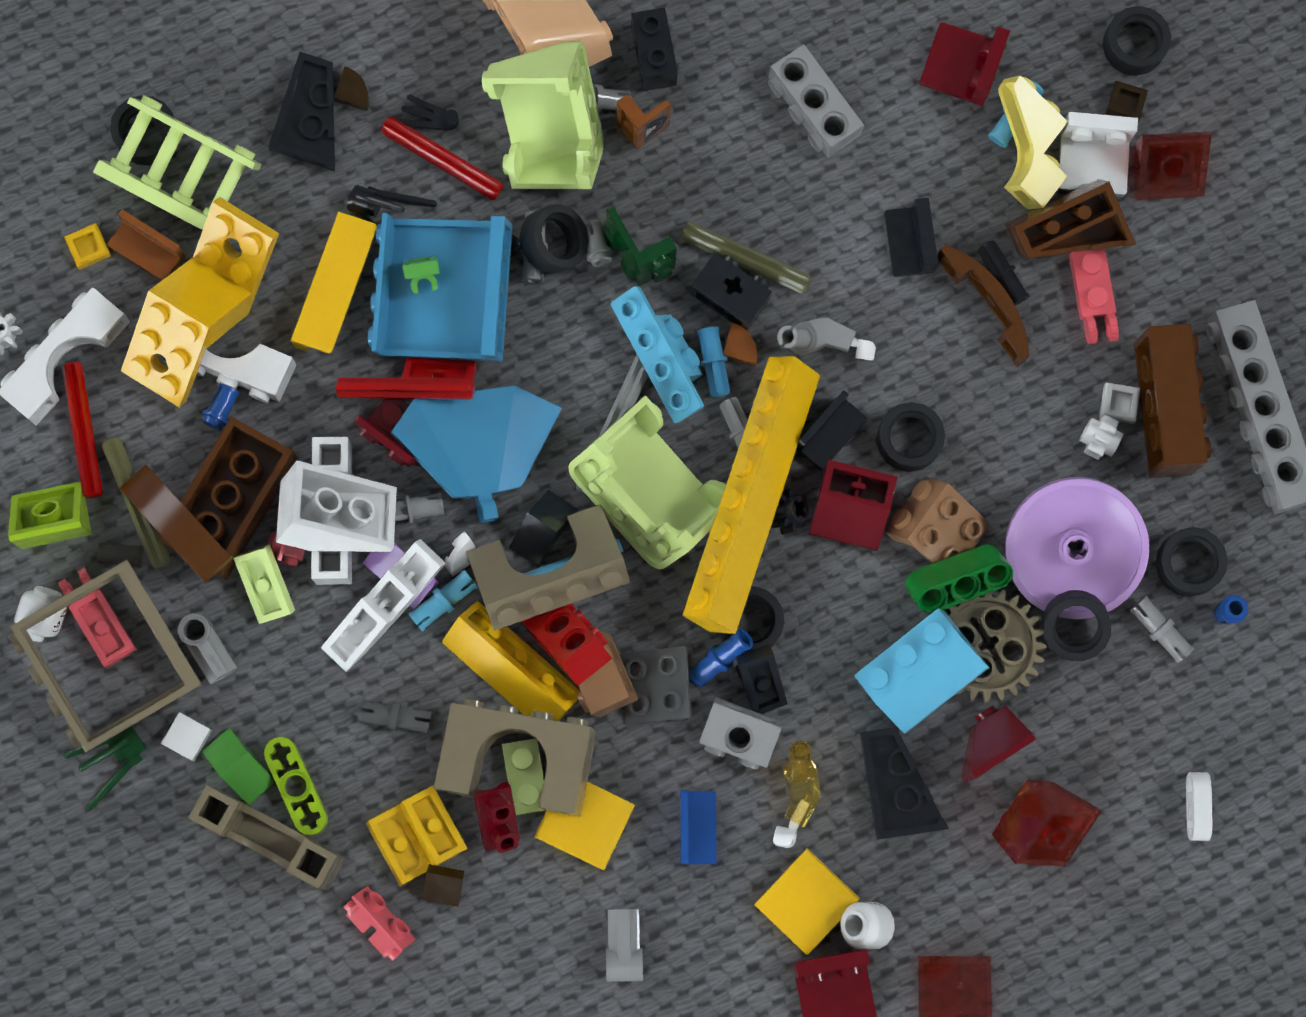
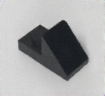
(761, 679)

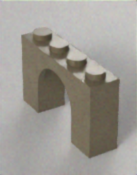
(519, 596)
(475, 729)
(267, 836)

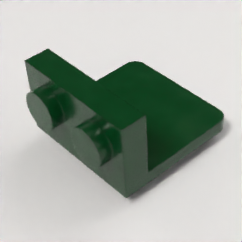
(647, 265)

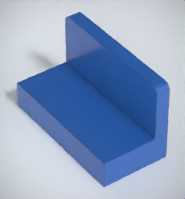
(698, 827)

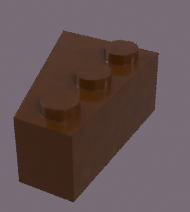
(1073, 223)

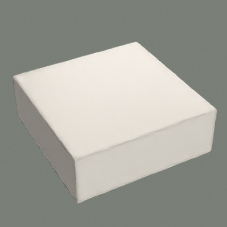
(1120, 402)
(186, 736)

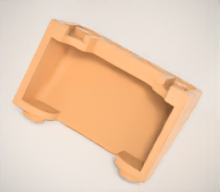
(551, 22)

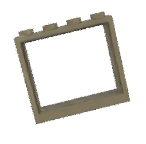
(58, 700)

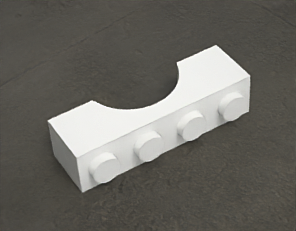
(89, 322)
(260, 371)
(332, 566)

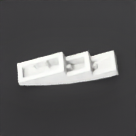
(383, 605)

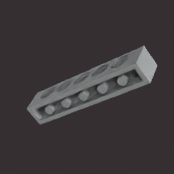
(1246, 323)

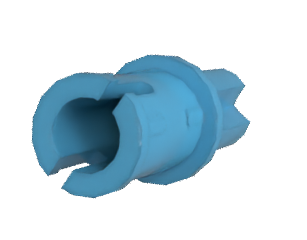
(714, 361)

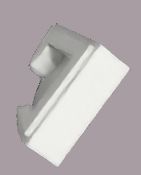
(458, 558)

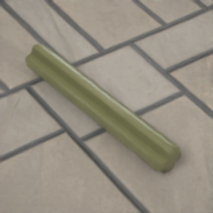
(746, 257)
(148, 534)

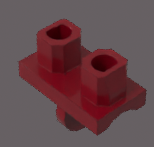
(497, 818)

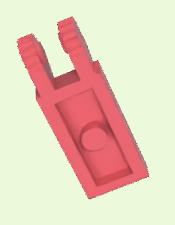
(1094, 293)
(100, 623)

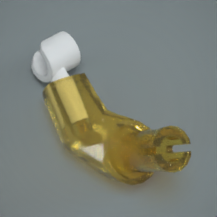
(804, 788)

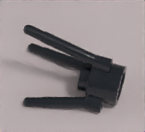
(369, 200)

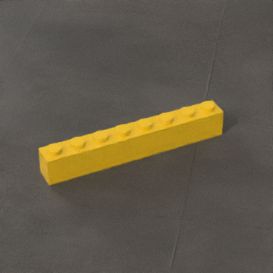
(751, 495)

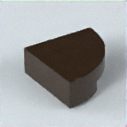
(352, 90)

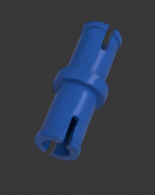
(720, 658)

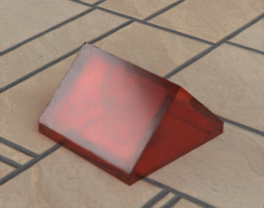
(1171, 165)
(954, 986)

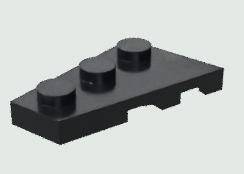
(307, 114)
(896, 790)

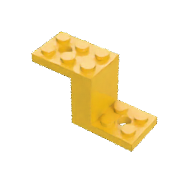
(199, 302)

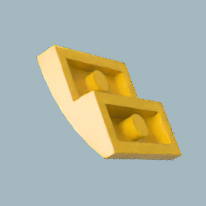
(592, 834)
(416, 835)
(806, 901)

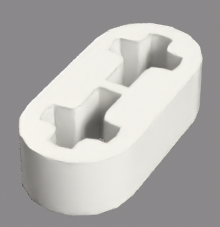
(1199, 806)

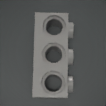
(815, 85)

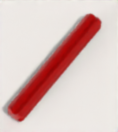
(442, 158)
(405, 388)
(82, 430)

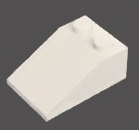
(335, 511)

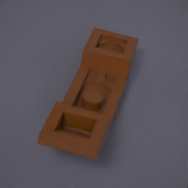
(962, 266)
(175, 523)

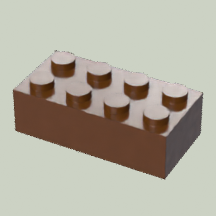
(1171, 401)
(236, 486)

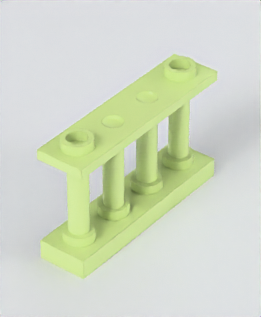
(149, 185)

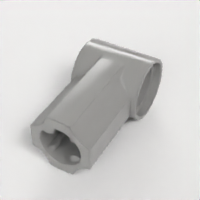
(208, 650)
(624, 954)

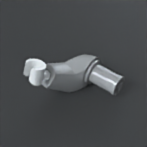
(823, 332)

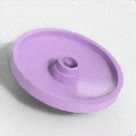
(1110, 553)

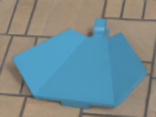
(478, 443)

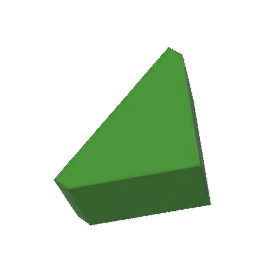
(238, 766)

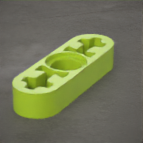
(293, 758)

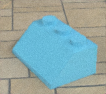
(921, 671)

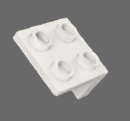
(1096, 149)

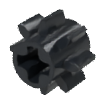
(790, 512)

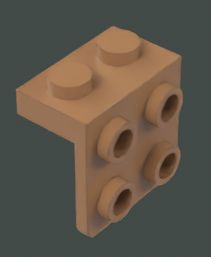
(937, 521)

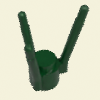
(124, 746)

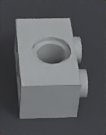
(761, 728)

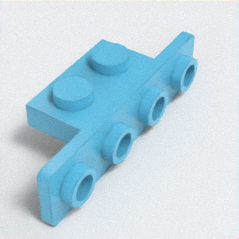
(662, 353)

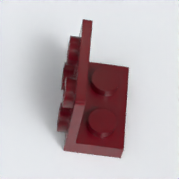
(963, 62)
(379, 427)
(835, 985)

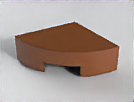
(740, 346)

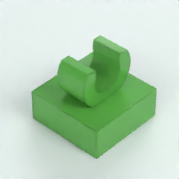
(421, 268)

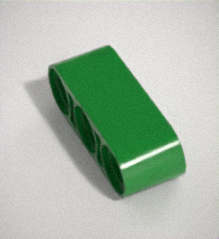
(959, 578)

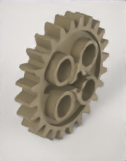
(1017, 631)

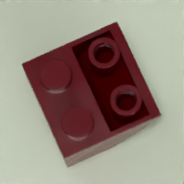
(853, 505)

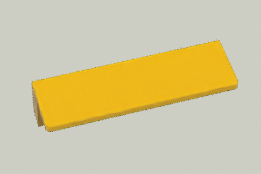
(334, 284)
(510, 665)

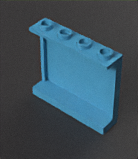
(468, 308)

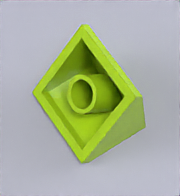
(48, 516)

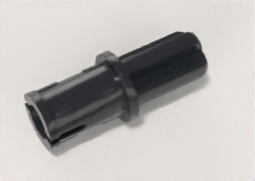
(1002, 271)

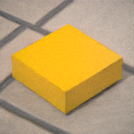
(87, 246)

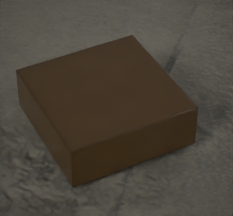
(1126, 100)
(443, 885)

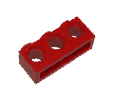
(570, 641)

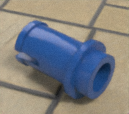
(220, 407)
(1236, 604)

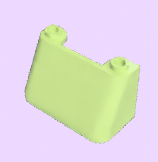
(548, 117)
(647, 487)

